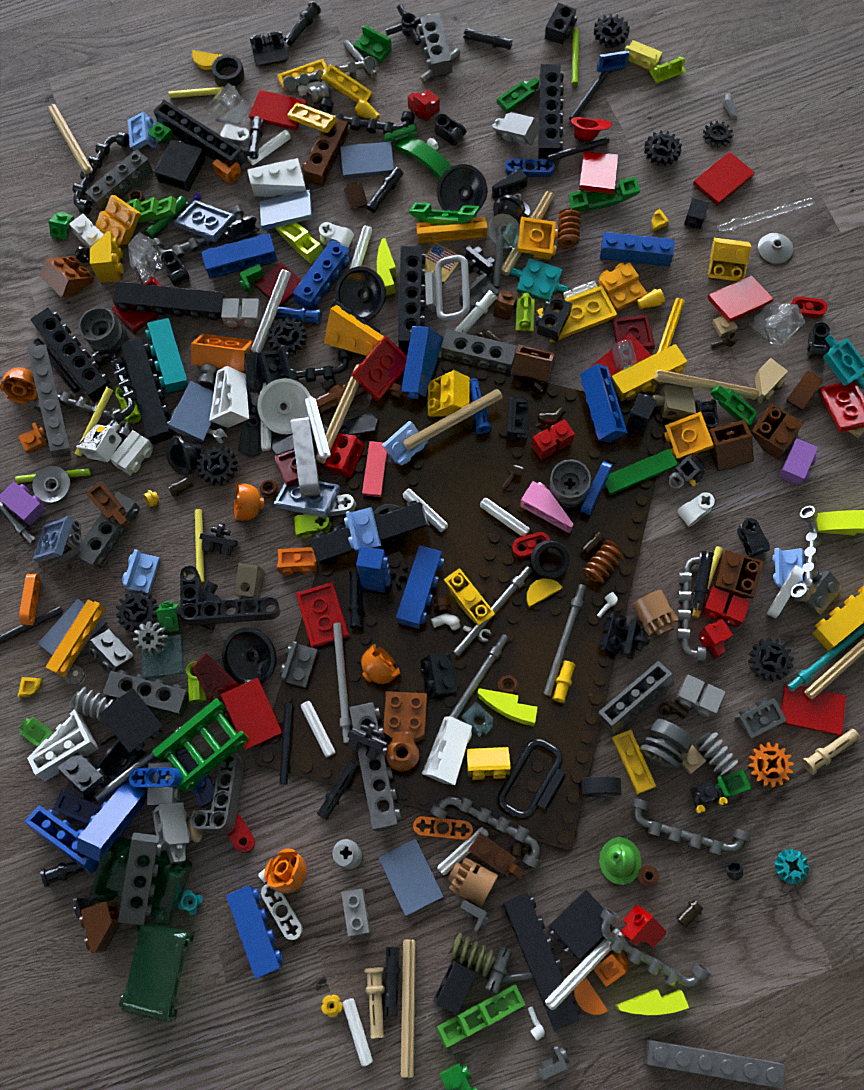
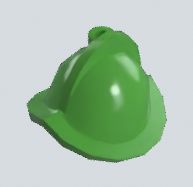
(620, 860)

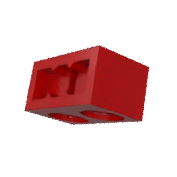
(344, 455)

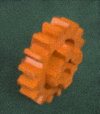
(776, 770)

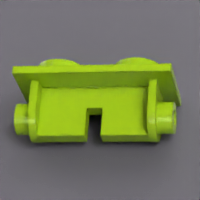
(668, 70)
(525, 313)

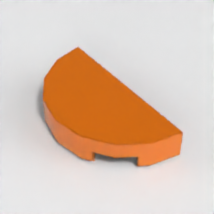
(588, 999)

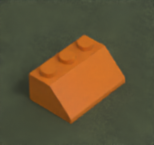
(220, 351)

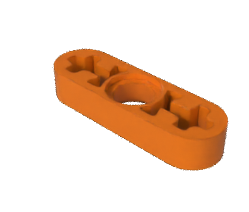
(29, 599)
(426, 833)

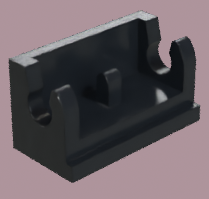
(517, 419)
(454, 987)

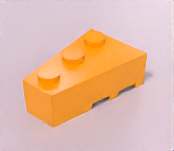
(349, 333)

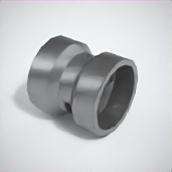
(319, 93)
(208, 376)

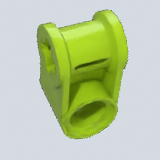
(310, 525)

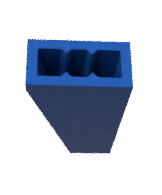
(421, 361)

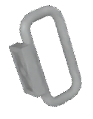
(433, 287)

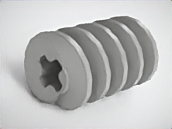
(89, 704)
(716, 752)
(342, 848)

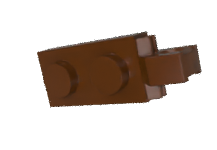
(108, 504)
(495, 856)

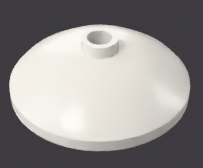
(273, 395)

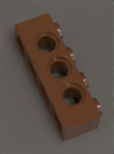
(325, 153)

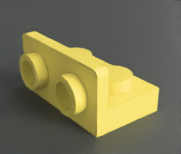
(643, 55)

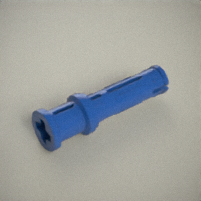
(303, 314)
(480, 417)

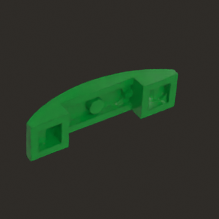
(424, 154)
(596, 200)
(424, 212)

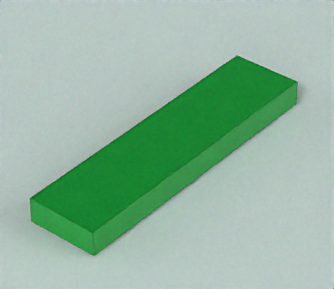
(640, 471)

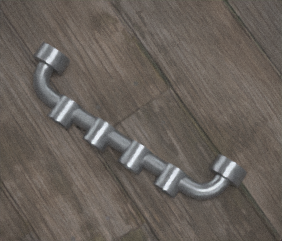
(290, 82)
(195, 243)
(83, 405)
(803, 591)
(685, 613)
(501, 824)
(694, 839)
(654, 965)

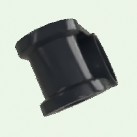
(449, 129)
(175, 270)
(816, 343)
(709, 412)
(753, 538)

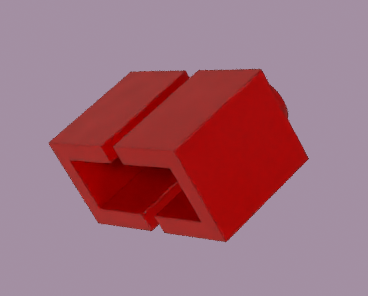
(545, 441)
(735, 610)

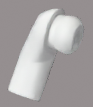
(447, 619)

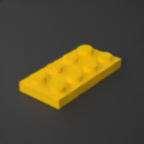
(587, 311)

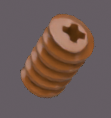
(568, 228)
(603, 562)

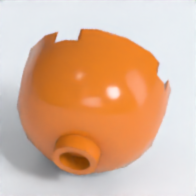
(19, 385)
(247, 502)
(378, 666)
(286, 871)

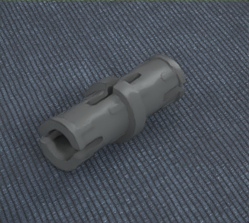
(498, 970)

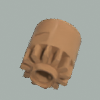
(655, 613)
(471, 882)

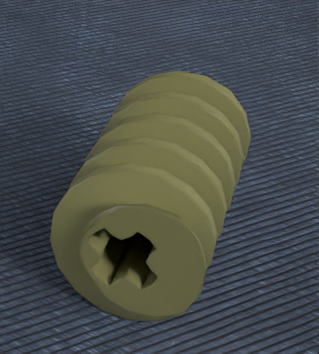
(472, 954)

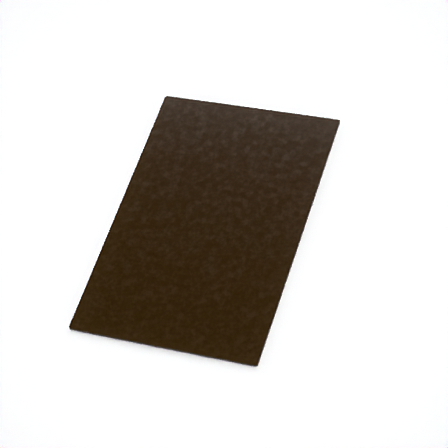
(453, 479)

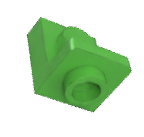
(34, 731)

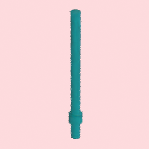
(805, 675)

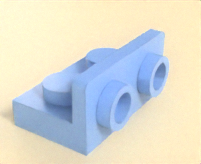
(138, 131)
(395, 447)
(362, 529)
(784, 563)
(140, 572)

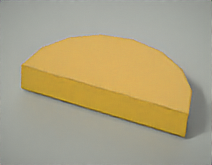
(203, 59)
(541, 590)

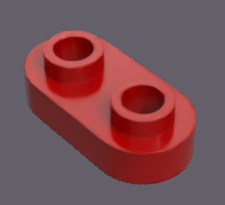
(809, 304)
(529, 543)
(239, 832)

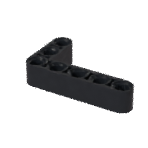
(222, 606)

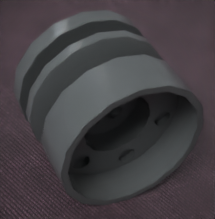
(102, 330)
(572, 473)
(667, 744)

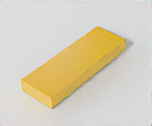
(305, 69)
(345, 84)
(312, 117)
(634, 762)

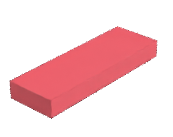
(374, 470)

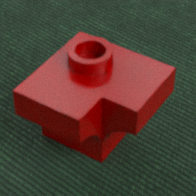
(424, 104)
(714, 636)
(642, 927)

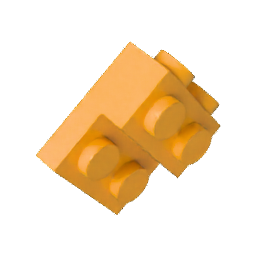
(118, 219)
(537, 237)
(622, 286)
(688, 436)

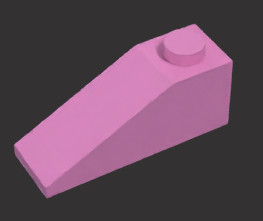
(543, 504)

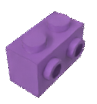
(798, 462)
(22, 503)

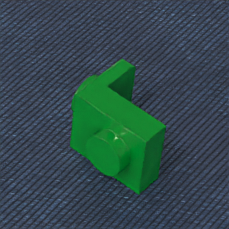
(161, 133)
(59, 224)
(250, 277)
(167, 616)
(734, 783)

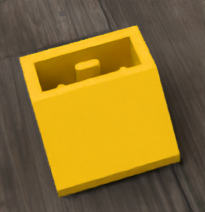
(106, 258)
(729, 259)
(448, 394)
(488, 762)

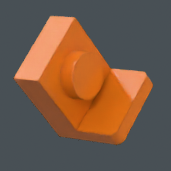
(225, 172)
(33, 439)
(612, 967)

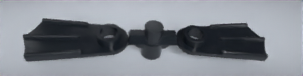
(355, 426)
(250, 434)

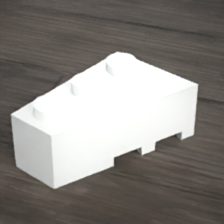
(277, 179)
(229, 398)
(69, 739)
(448, 751)

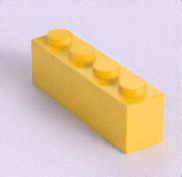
(641, 375)
(842, 621)

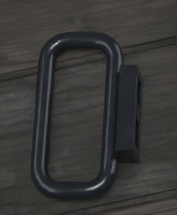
(548, 788)

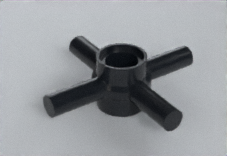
(407, 25)

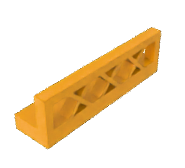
(472, 229)
(76, 638)

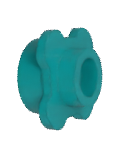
(184, 903)

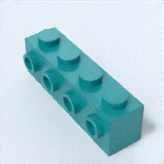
(167, 355)

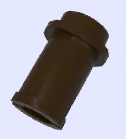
(180, 486)
(593, 543)
(689, 913)

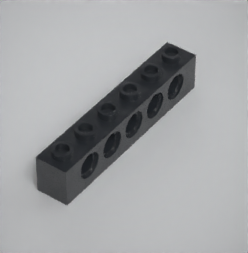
(549, 110)
(198, 134)
(410, 257)
(44, 323)

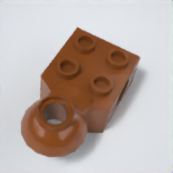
(404, 727)

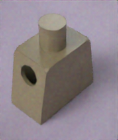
(675, 401)
(251, 577)

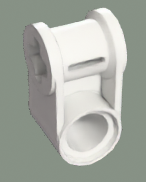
(237, 136)
(338, 234)
(694, 510)

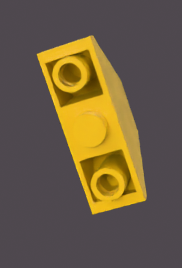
(468, 597)

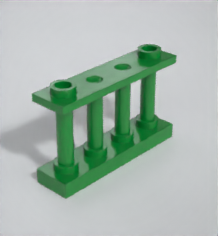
(188, 731)

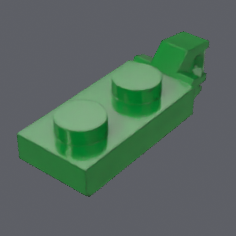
(518, 95)
(734, 404)

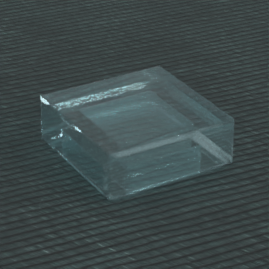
(511, 235)

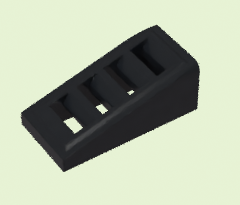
(509, 184)

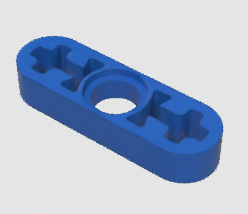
(517, 162)
(596, 488)
(161, 780)

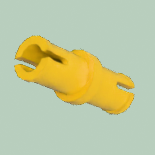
(564, 681)

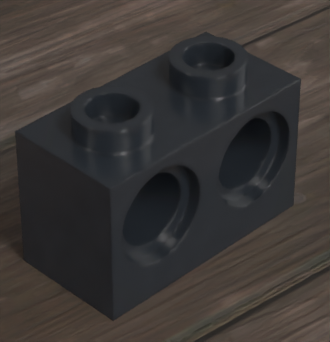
(560, 23)
(557, 319)
(641, 413)

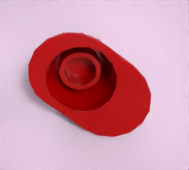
(588, 129)

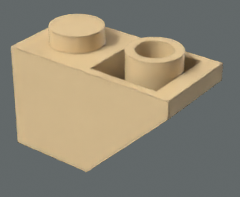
(768, 378)

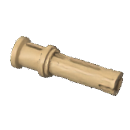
(823, 755)
(375, 991)

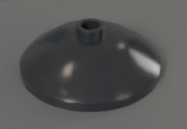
(455, 182)
(354, 284)
(239, 655)

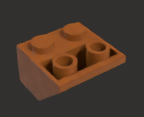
(65, 275)

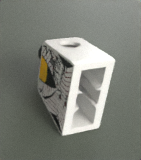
(101, 442)

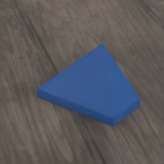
(612, 61)

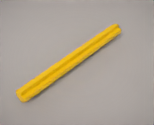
(670, 329)

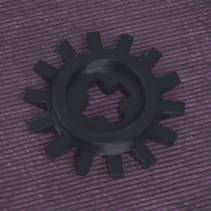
(723, 138)

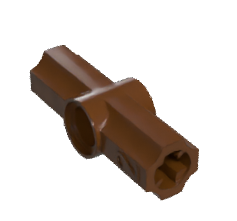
(333, 397)

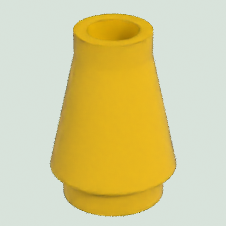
(366, 111)
(652, 299)

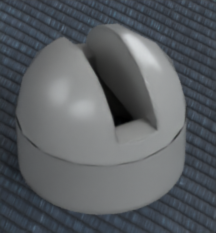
(673, 481)

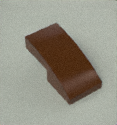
(804, 390)

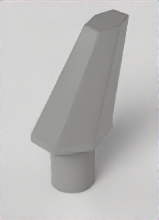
(729, 105)

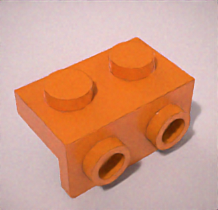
(296, 560)

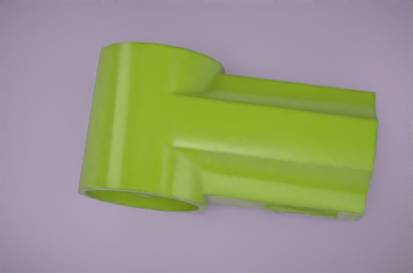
(135, 416)
(196, 693)

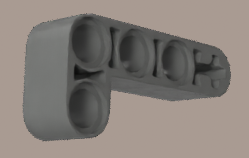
(232, 769)

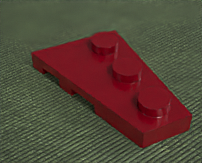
(213, 679)

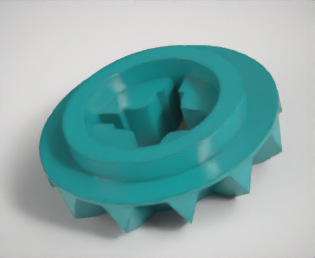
(782, 868)

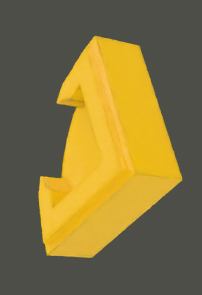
(658, 220)
(29, 686)

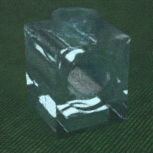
(474, 711)

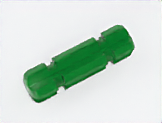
(401, 133)

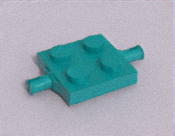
(539, 280)
(845, 361)

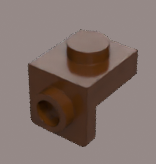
(355, 195)
(504, 304)

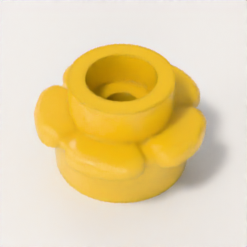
(151, 498)
(331, 1012)

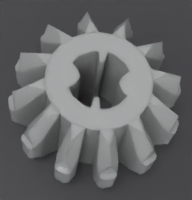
(156, 643)

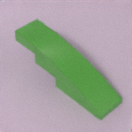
(154, 209)
(480, 1016)

